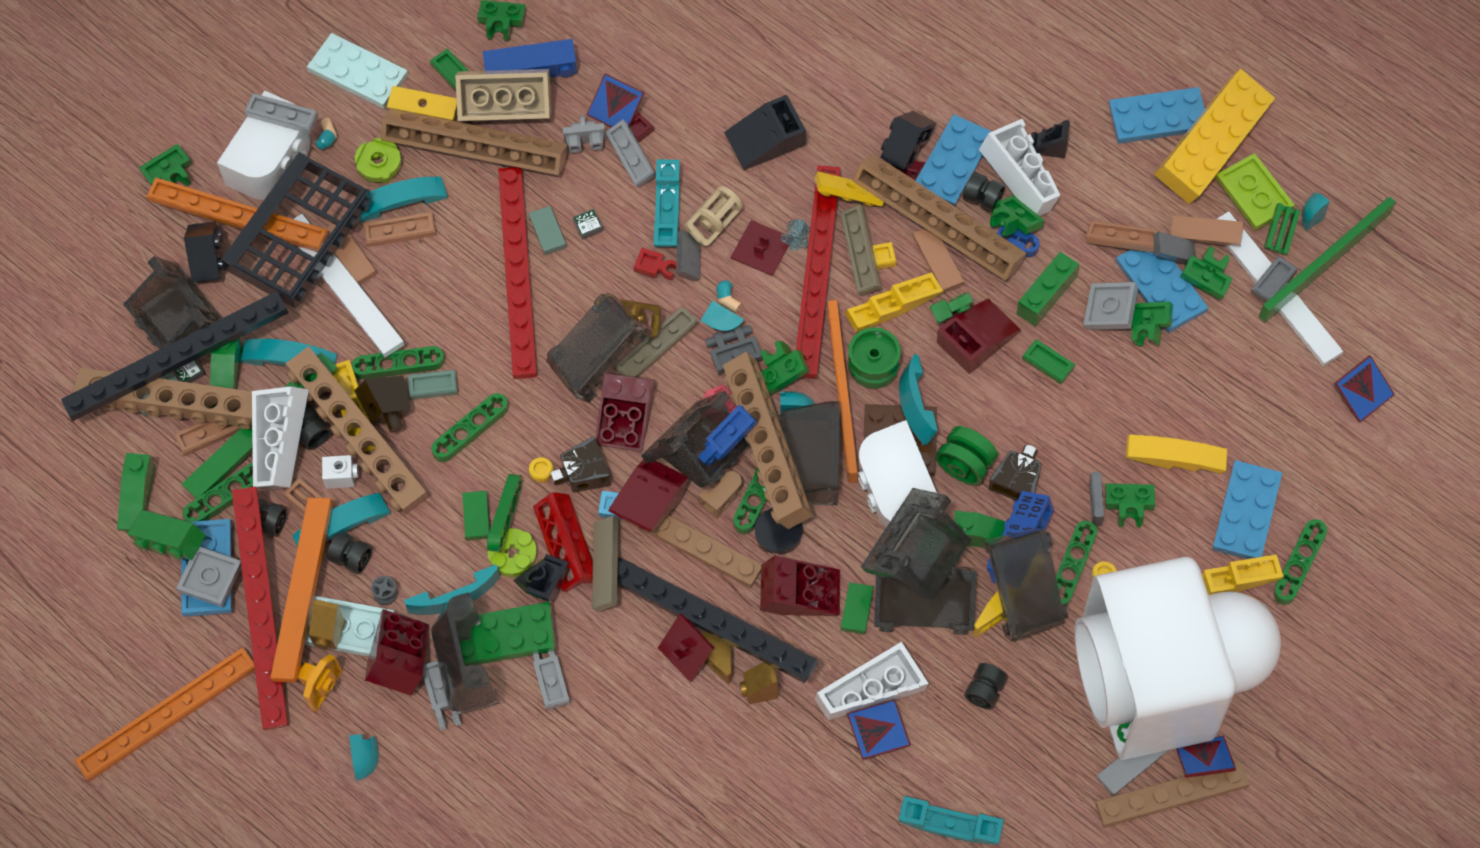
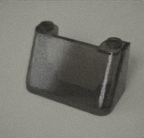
(595, 345)
(814, 446)
(1026, 583)
(950, 608)
(467, 686)

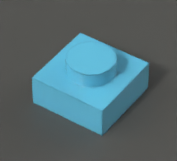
(606, 500)

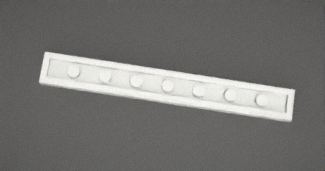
(358, 304)
(1295, 311)

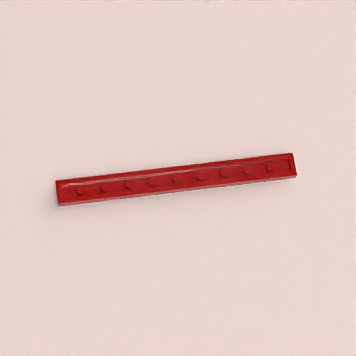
(517, 273)
(817, 275)
(259, 606)

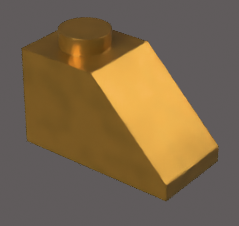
(326, 624)
(720, 658)
(759, 684)

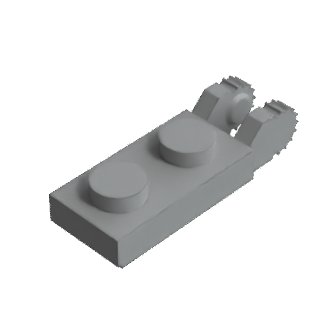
(551, 681)
(436, 693)

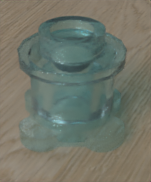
(796, 234)

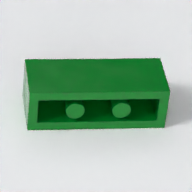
(1047, 289)
(166, 535)

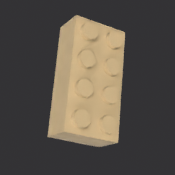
(503, 94)

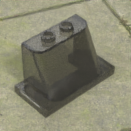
(169, 304)
(687, 440)
(919, 544)

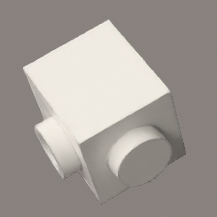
(339, 471)

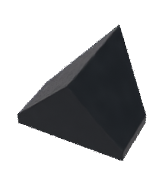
(1052, 141)
(544, 578)

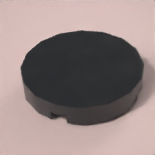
(776, 537)

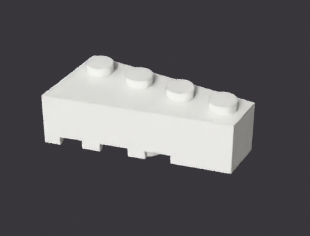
(1020, 167)
(276, 434)
(877, 681)

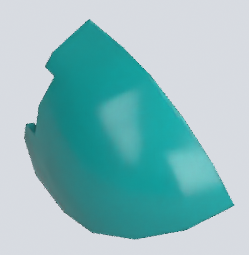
(1314, 210)
(721, 318)
(793, 399)
(364, 755)

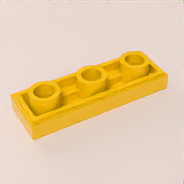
(411, 100)
(844, 188)

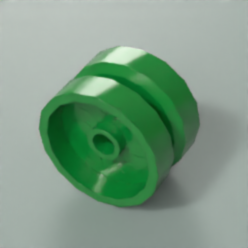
(874, 358)
(966, 455)

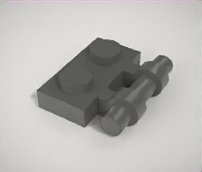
(726, 353)

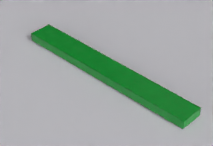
(1326, 259)
(233, 450)

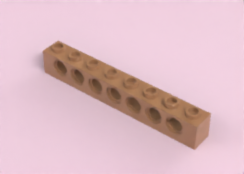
(474, 141)
(939, 217)
(307, 363)
(181, 394)
(768, 442)

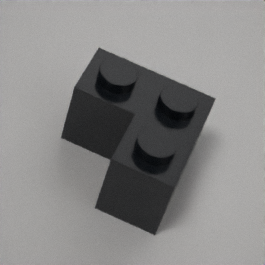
(905, 139)
(202, 247)

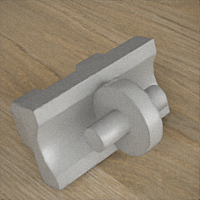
(584, 133)

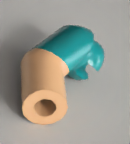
(328, 135)
(724, 296)

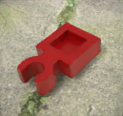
(652, 263)

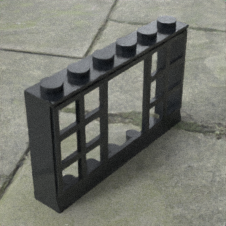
(269, 206)

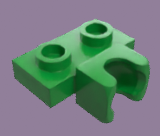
(500, 17)
(168, 166)
(1014, 214)
(1207, 273)
(943, 310)
(1149, 319)
(782, 367)
(1130, 501)

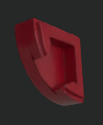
(641, 127)

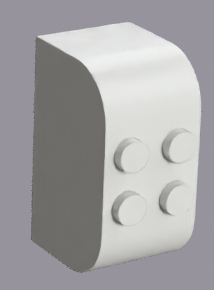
(260, 155)
(890, 469)

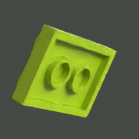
(1253, 190)

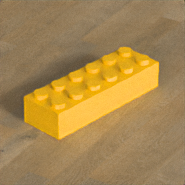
(1214, 136)

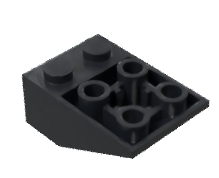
(767, 133)

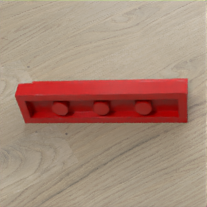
(568, 536)

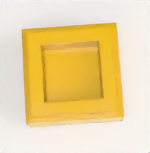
(884, 255)

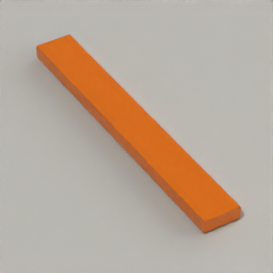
(234, 213)
(842, 391)
(302, 590)
(165, 714)

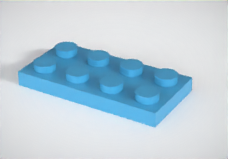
(1155, 114)
(953, 159)
(1161, 282)
(1247, 510)
(219, 540)

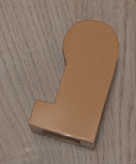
(722, 495)

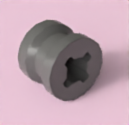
(382, 585)

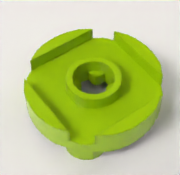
(379, 172)
(522, 561)

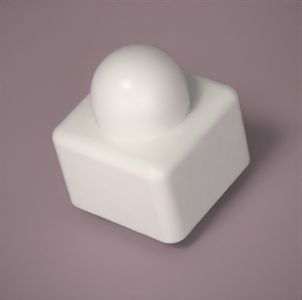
(1169, 654)

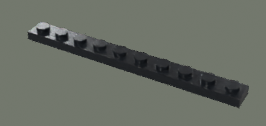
(174, 356)
(715, 621)

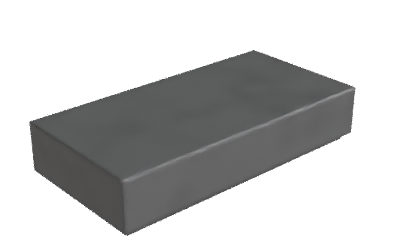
(1173, 247)
(687, 256)
(1274, 279)
(1096, 498)

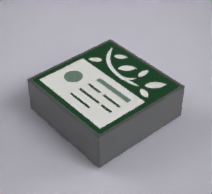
(587, 224)
(189, 372)

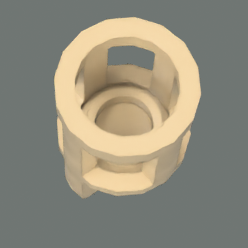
(711, 218)

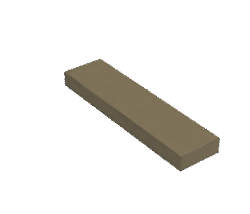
(860, 250)
(651, 350)
(605, 563)

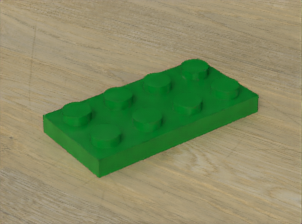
(510, 634)

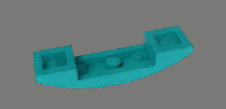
(404, 193)
(667, 203)
(277, 351)
(920, 420)
(353, 513)
(422, 605)
(950, 823)

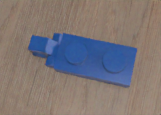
(727, 435)

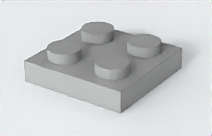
(1111, 305)
(209, 577)

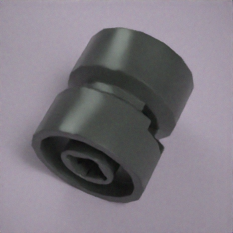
(982, 191)
(313, 430)
(272, 517)
(348, 552)
(986, 685)

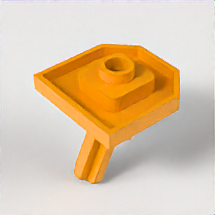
(319, 680)

